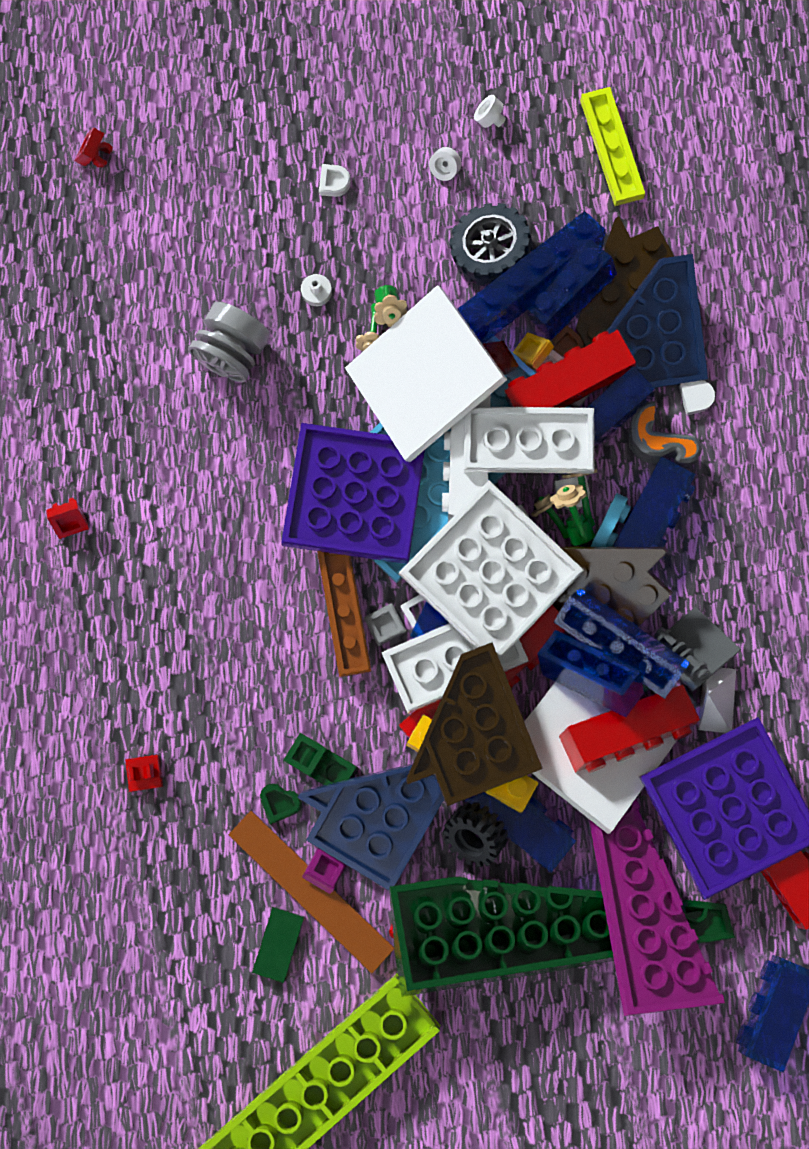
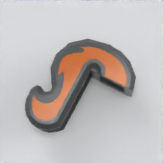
(653, 445)

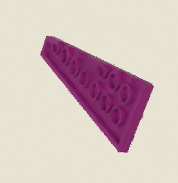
(649, 934)

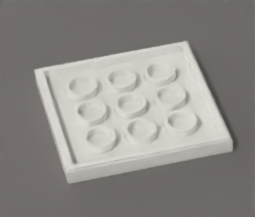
(425, 374)
(491, 571)
(600, 794)

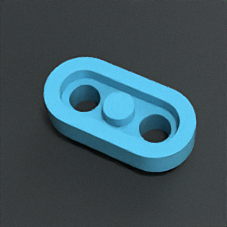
(617, 512)

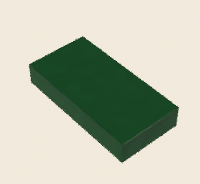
(278, 944)

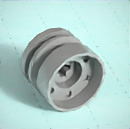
(229, 341)

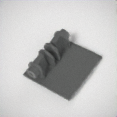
(699, 643)

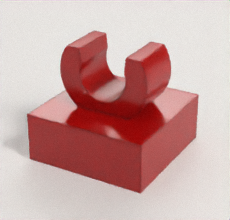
(90, 149)
(67, 518)
(144, 773)

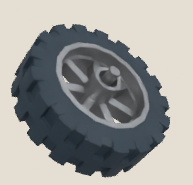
(488, 223)

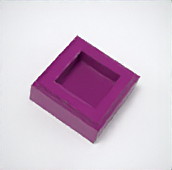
(323, 871)

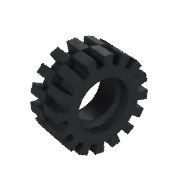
(481, 822)

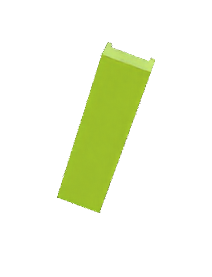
(332, 1074)

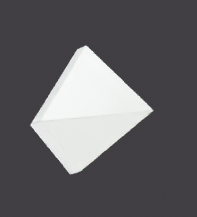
(718, 701)

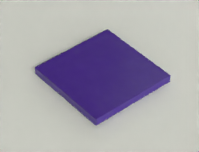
(352, 495)
(730, 808)

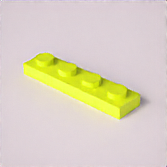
(612, 146)

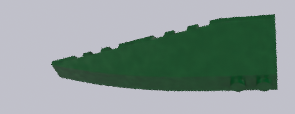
(491, 931)

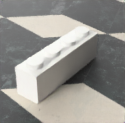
(461, 484)

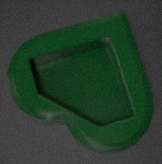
(279, 803)

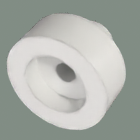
(490, 112)
(445, 163)
(316, 290)

